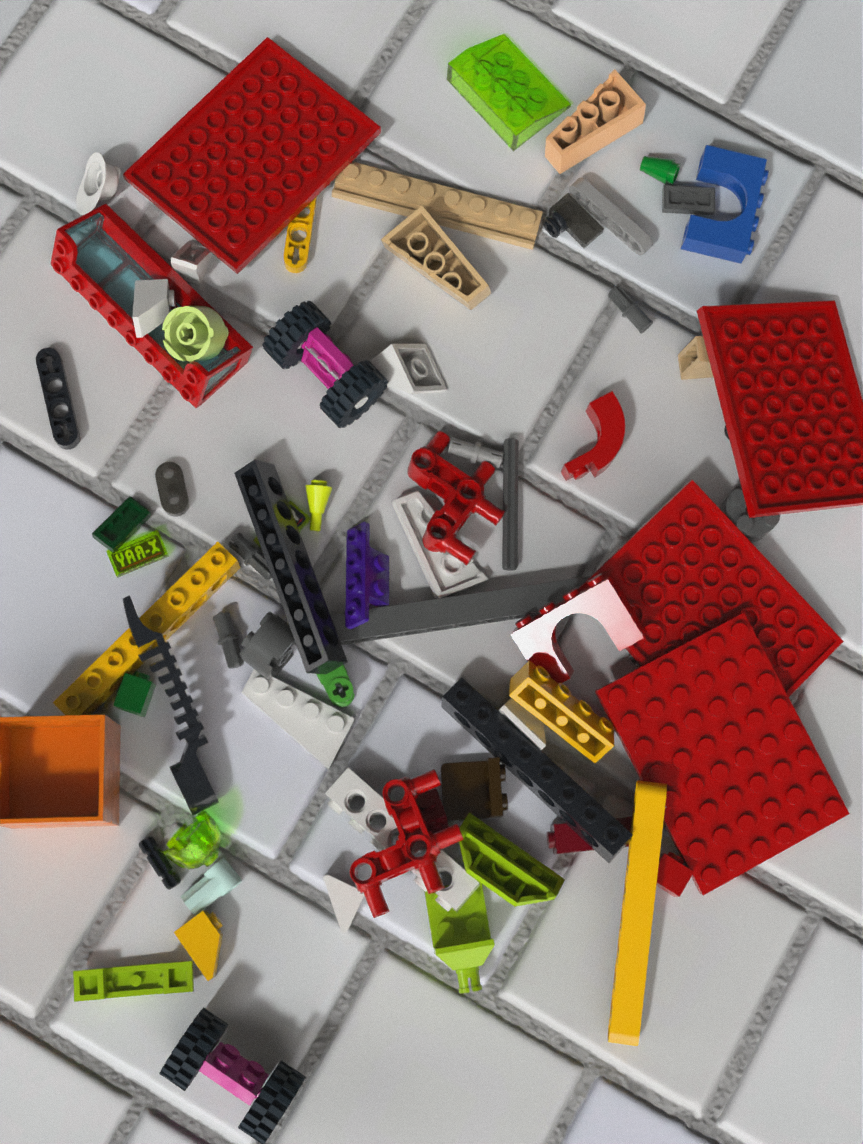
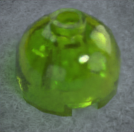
(195, 843)

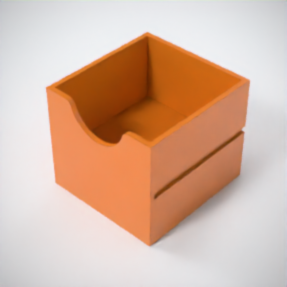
(59, 771)

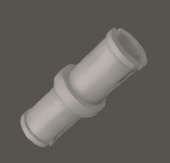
(475, 452)

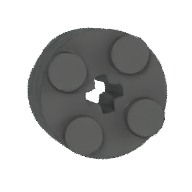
(753, 528)
(269, 647)

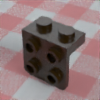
(473, 789)

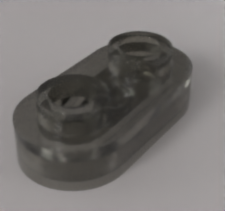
(172, 488)

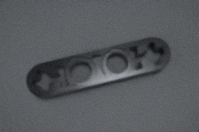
(61, 397)

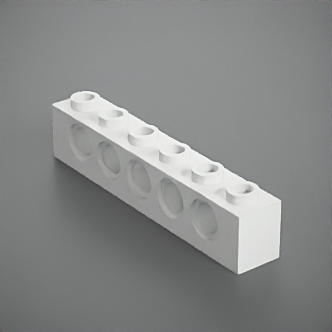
(351, 786)

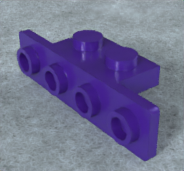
(365, 576)

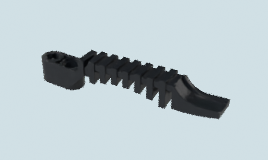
(189, 771)

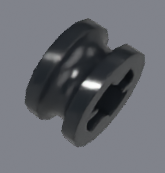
(554, 224)

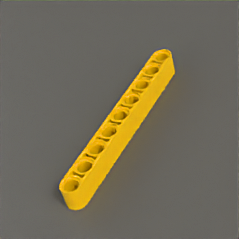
(637, 913)

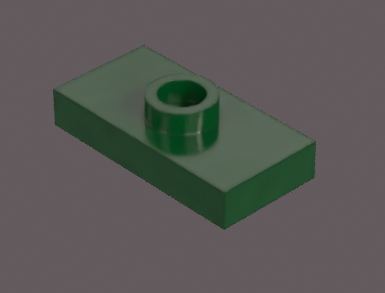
(121, 524)

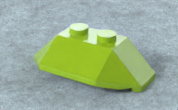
(505, 866)

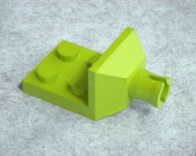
(461, 937)

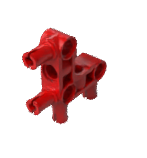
(450, 484)
(399, 857)

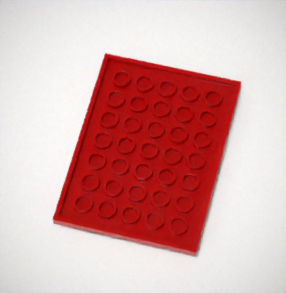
(252, 154)
(788, 404)
(699, 570)
(728, 749)

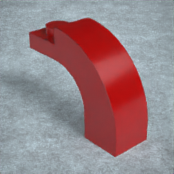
(609, 424)

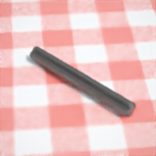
(510, 504)

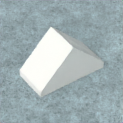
(191, 262)
(344, 900)

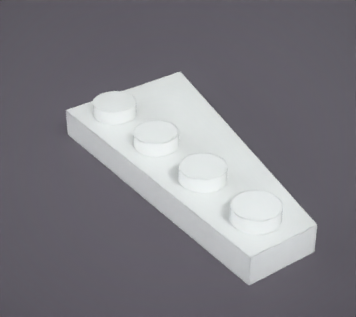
(443, 571)
(306, 719)

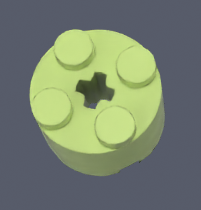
(194, 333)

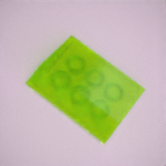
(506, 90)

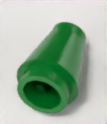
(661, 169)

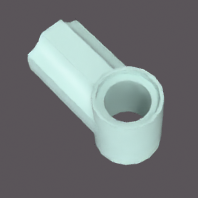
(216, 882)

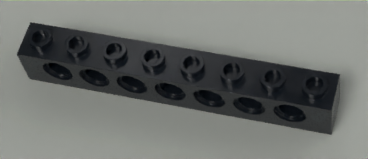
(290, 568)
(536, 770)

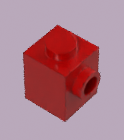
(672, 874)

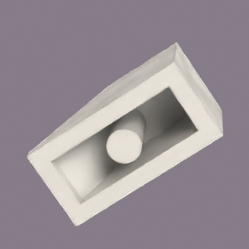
(151, 304)

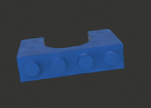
(742, 176)

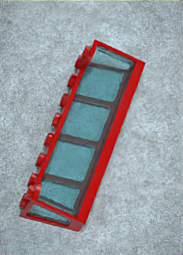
(102, 261)

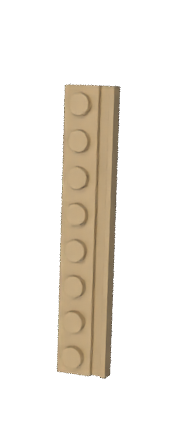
(445, 204)

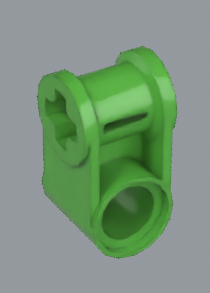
(334, 680)

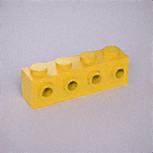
(562, 711)

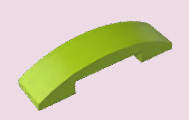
(133, 980)

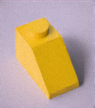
(202, 941)

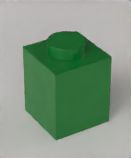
(135, 693)

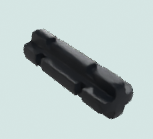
(159, 862)

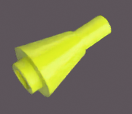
(317, 496)

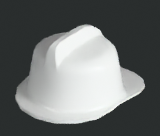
(97, 184)

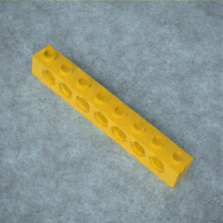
(164, 617)

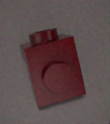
(432, 810)

